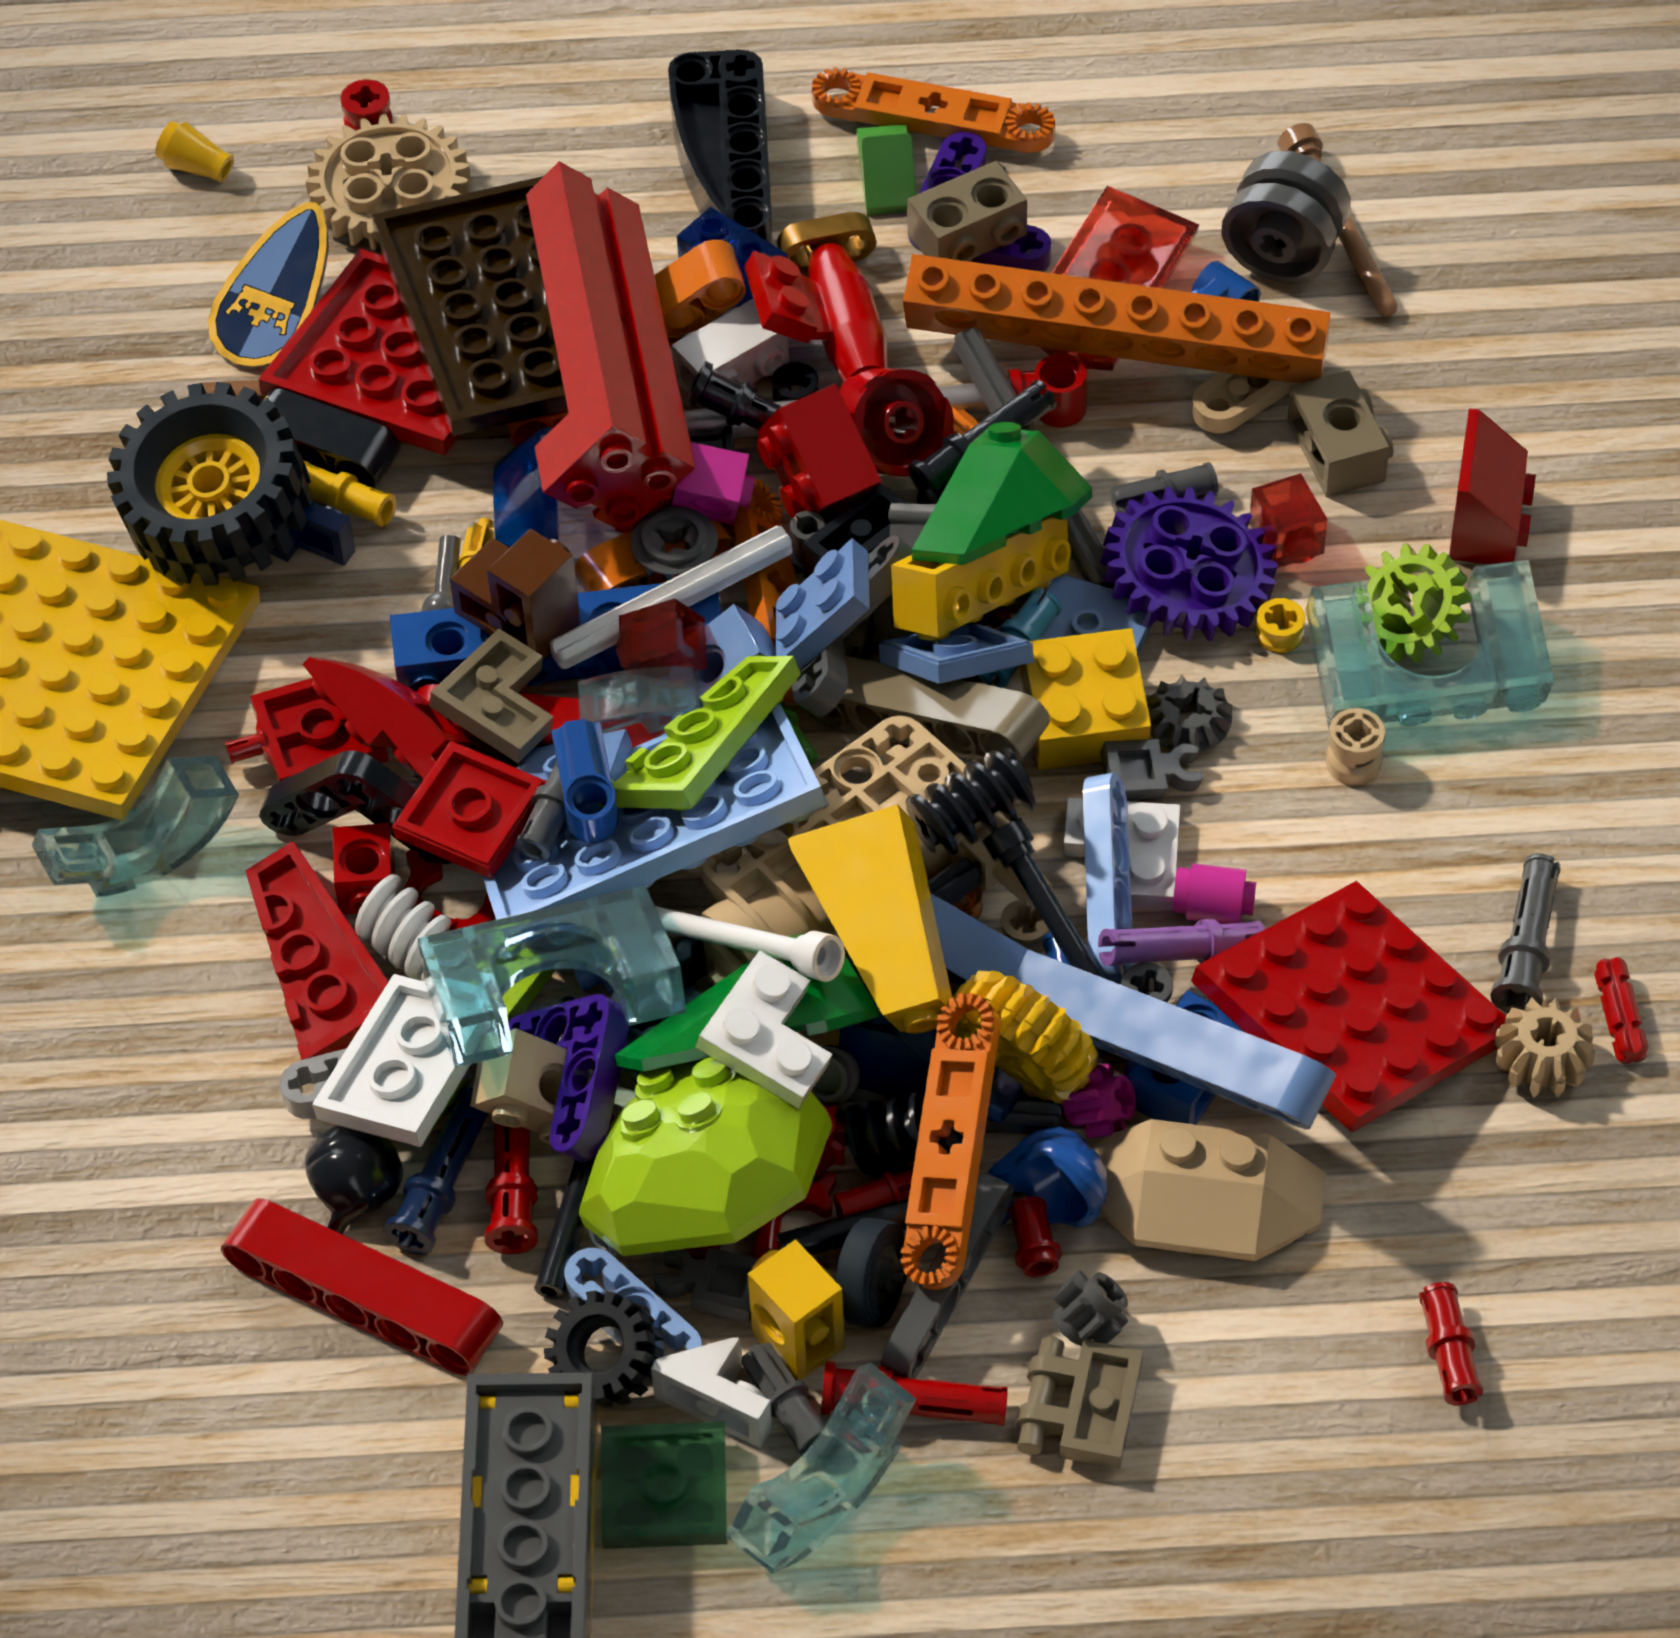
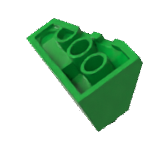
(999, 490)
(821, 1010)

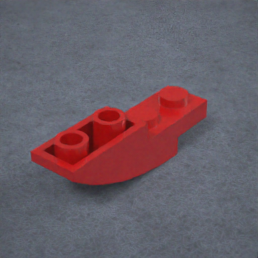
(385, 712)

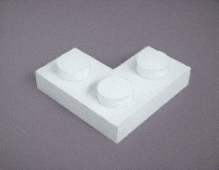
(1151, 849)
(752, 1036)

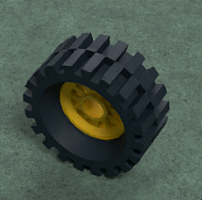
(202, 446)

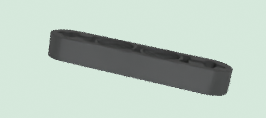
(931, 1309)

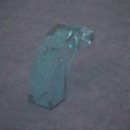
(155, 837)
(819, 1492)

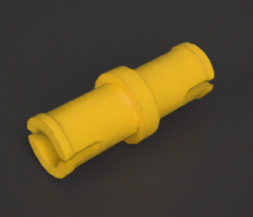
(350, 496)

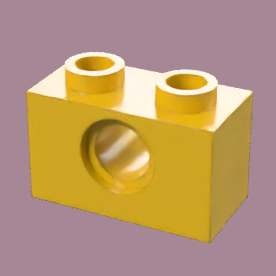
(796, 1309)

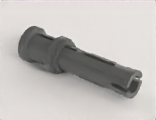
(1524, 954)

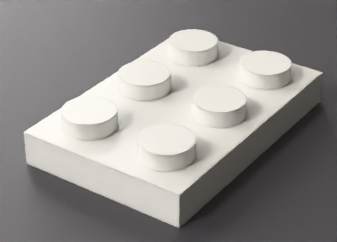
(394, 1069)

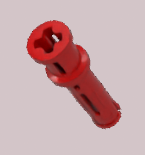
(511, 1194)
(933, 1397)

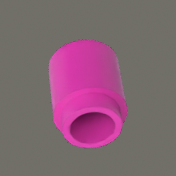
(1213, 893)

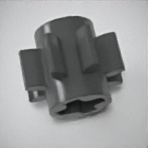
(1090, 1308)

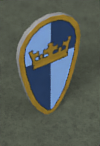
(271, 289)

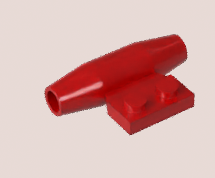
(827, 306)

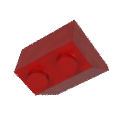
(1491, 495)

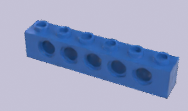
(438, 641)

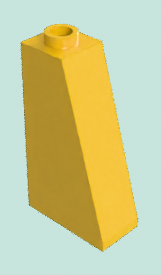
(881, 906)

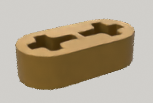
(828, 230)

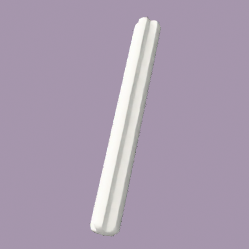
(687, 588)

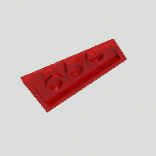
(315, 953)

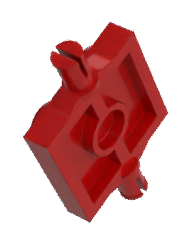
(296, 731)

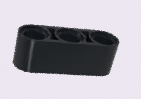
(337, 438)

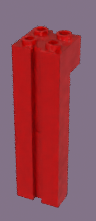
(625, 416)

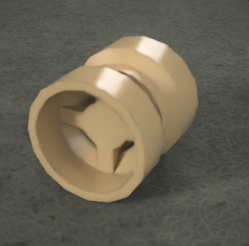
(1355, 746)

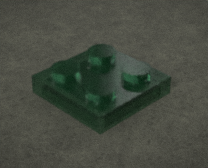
(663, 1485)

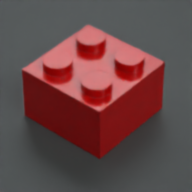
(817, 454)

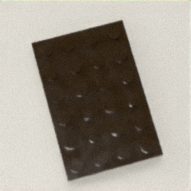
(476, 304)

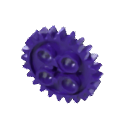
(1188, 563)

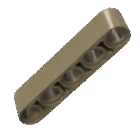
(959, 713)

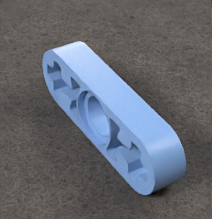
(618, 1279)

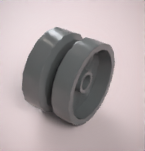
(1286, 217)

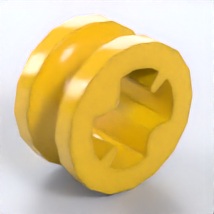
(1290, 615)

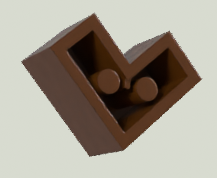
(520, 590)

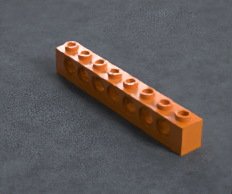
(1117, 319)

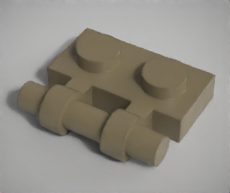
(1099, 1406)

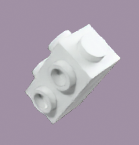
(733, 345)

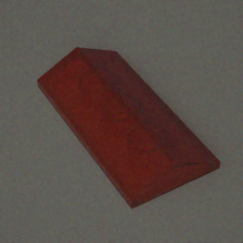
(1125, 244)

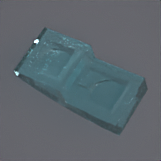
(639, 695)

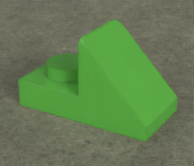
(886, 168)

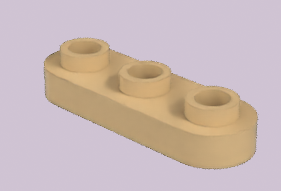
(1231, 400)

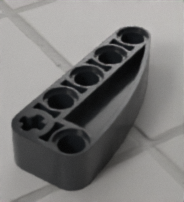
(723, 134)

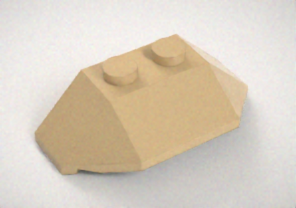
(1208, 1189)

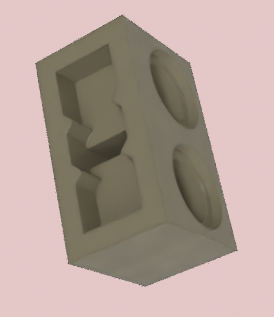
(968, 215)

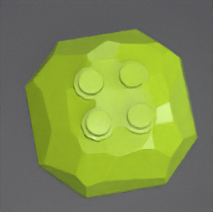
(700, 1160)

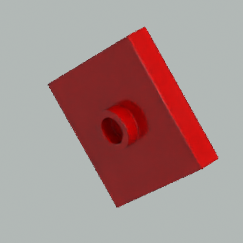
(468, 809)

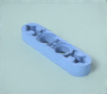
(1106, 864)

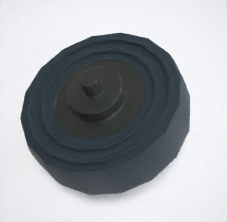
(871, 1272)

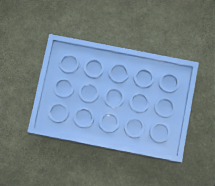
(758, 791)

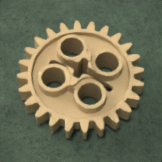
(384, 171)

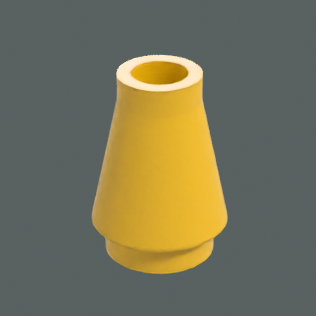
(192, 152)

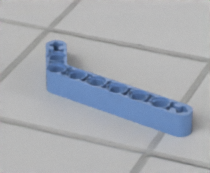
(1144, 1027)

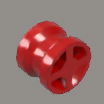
(365, 100)

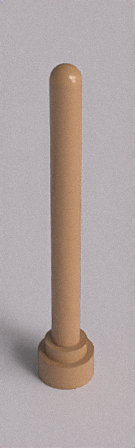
(1304, 140)

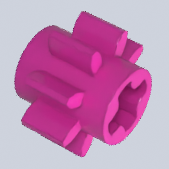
(1102, 1103)

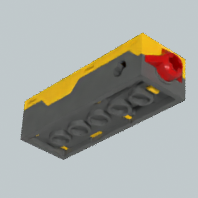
(527, 1507)

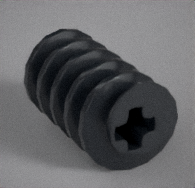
(971, 800)
(888, 1138)

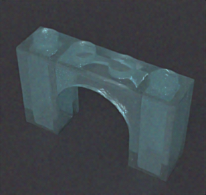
(1507, 672)
(604, 934)

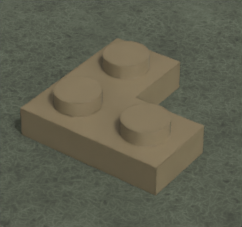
(485, 696)

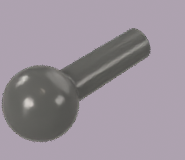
(446, 567)

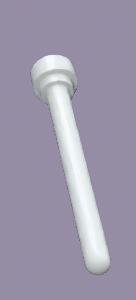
(812, 954)

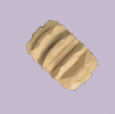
(1544, 1047)

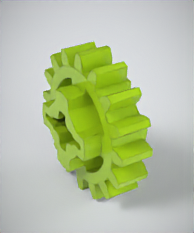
(1434, 598)

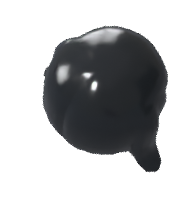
(352, 1173)

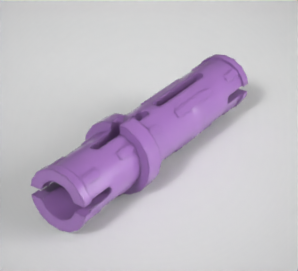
(1173, 943)

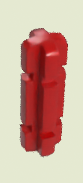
(1621, 1010)

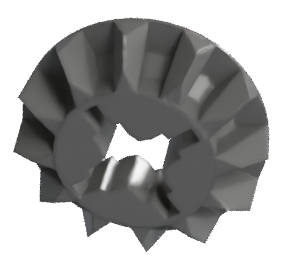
(670, 526)
(1202, 728)

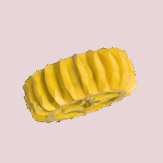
(1036, 1037)

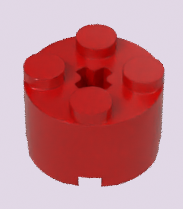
(919, 411)

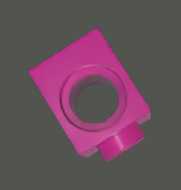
(716, 484)

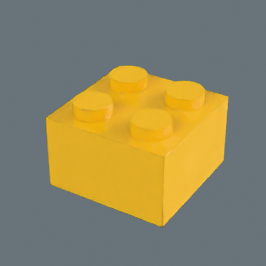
(1091, 695)

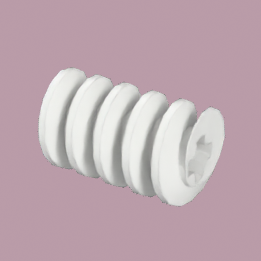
(395, 926)

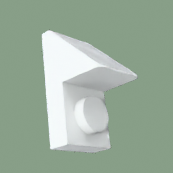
(703, 1387)

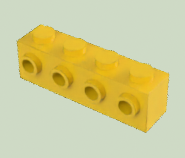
(944, 596)

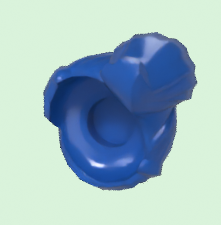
(1059, 1170)

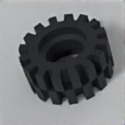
(638, 1341)

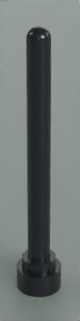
(1013, 848)

